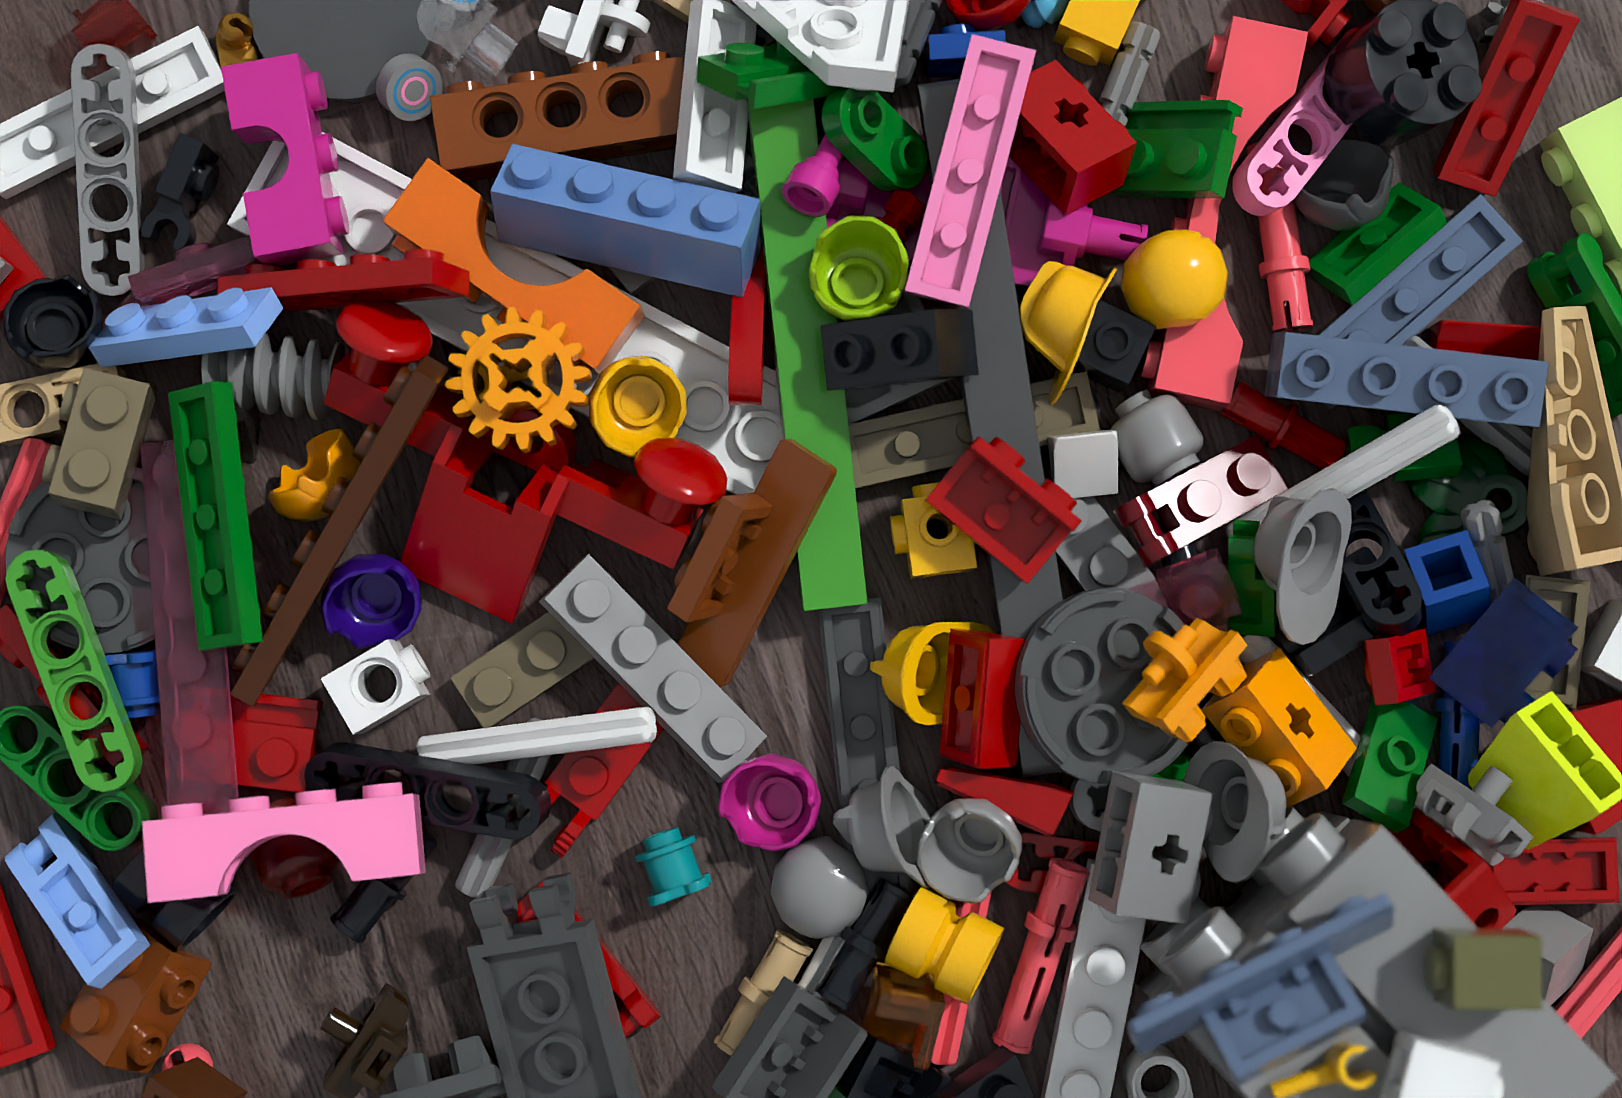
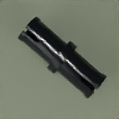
(864, 945)

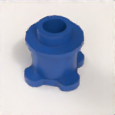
(136, 681)

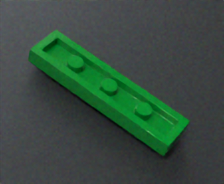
(215, 516)

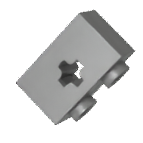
(1128, 871)

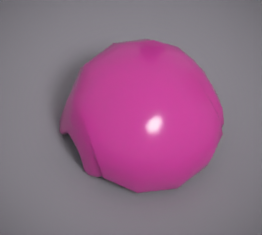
(770, 802)

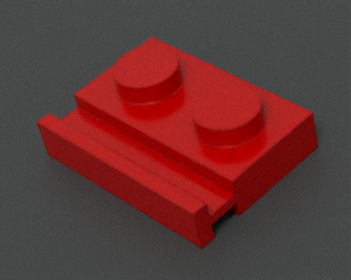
(275, 740)

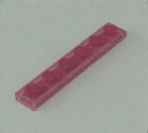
(190, 681)

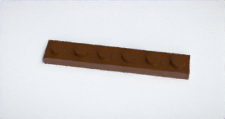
(347, 505)

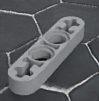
(96, 170)

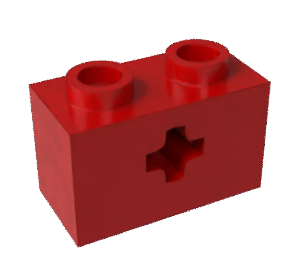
(1069, 140)

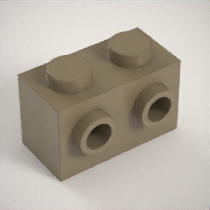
(100, 444)

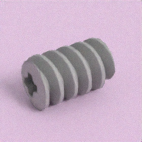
(275, 377)

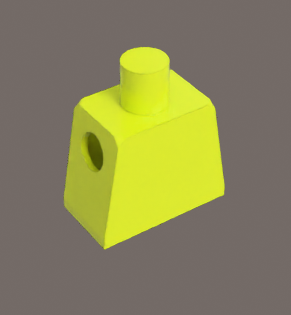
(1554, 770)

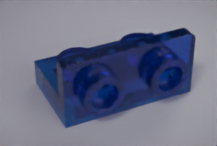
(1505, 655)

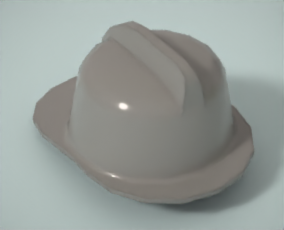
(1302, 559)
(1245, 807)
(886, 825)

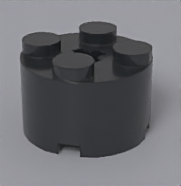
(1403, 71)

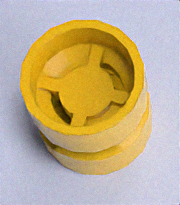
(944, 945)

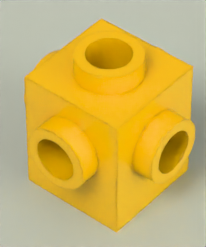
(924, 553)

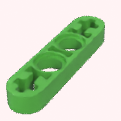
(63, 675)

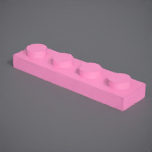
(970, 171)

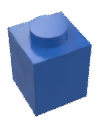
(1449, 581)

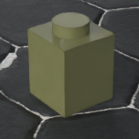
(1485, 969)

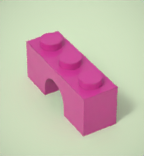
(298, 214)

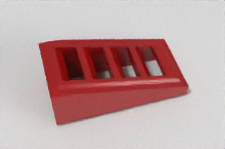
(1026, 801)

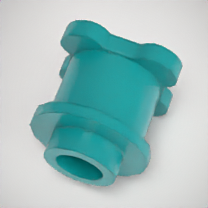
(671, 866)

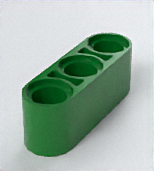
(43, 772)

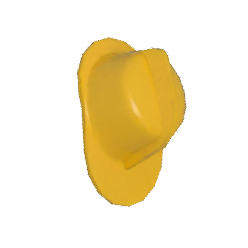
(1058, 316)
(916, 669)

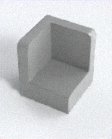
(1562, 946)

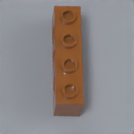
(597, 134)

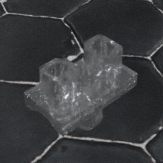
(466, 35)

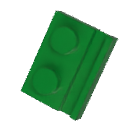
(762, 74)
(1180, 149)

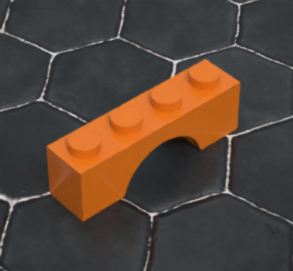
(451, 218)

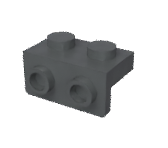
(791, 1049)

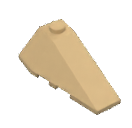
(1574, 454)

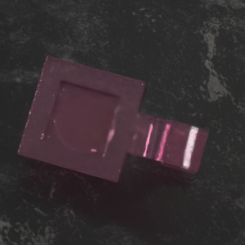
(1200, 590)

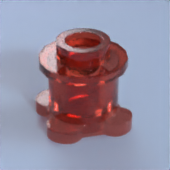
(111, 24)

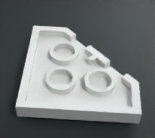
(838, 40)

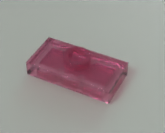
(193, 271)

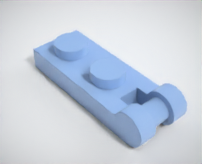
(77, 902)

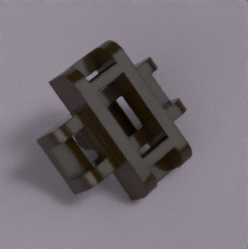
(369, 1045)

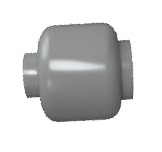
(1156, 438)

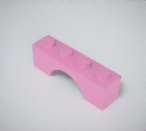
(200, 853)

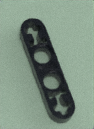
(427, 780)

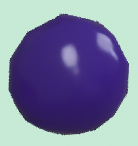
(371, 600)

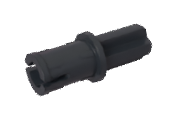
(373, 898)

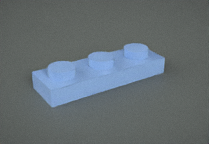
(186, 327)

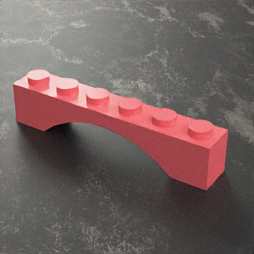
(1260, 71)

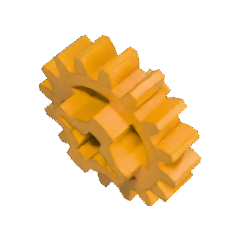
(537, 355)

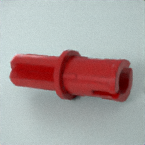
(1283, 426)

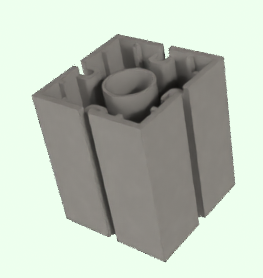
(1297, 886)

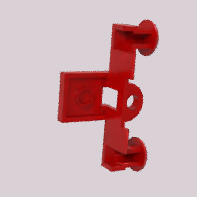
(477, 543)

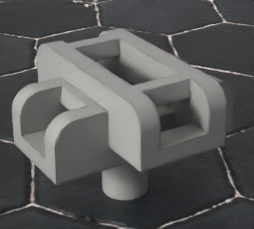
(1472, 813)

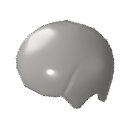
(968, 849)
(819, 888)

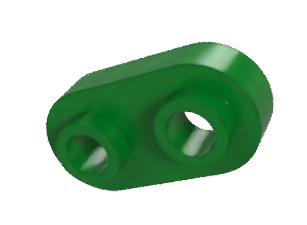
(874, 138)

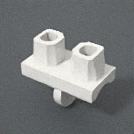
(581, 34)

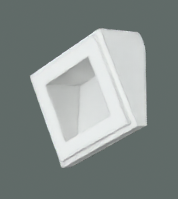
(1085, 462)

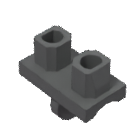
(472, 1075)

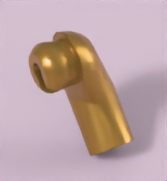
(236, 40)

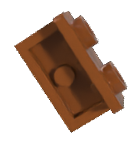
(139, 1008)

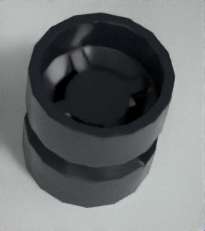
(174, 920)

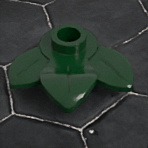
(1480, 477)

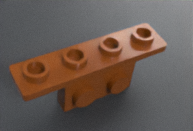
(745, 558)

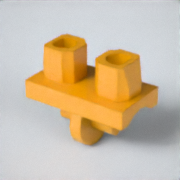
(1182, 673)

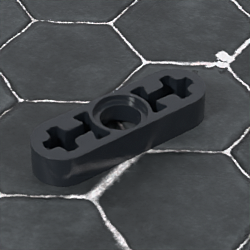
(1362, 578)

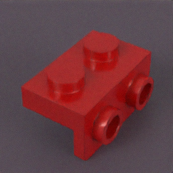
(1004, 507)

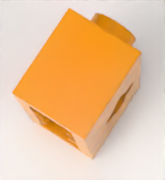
(1283, 725)

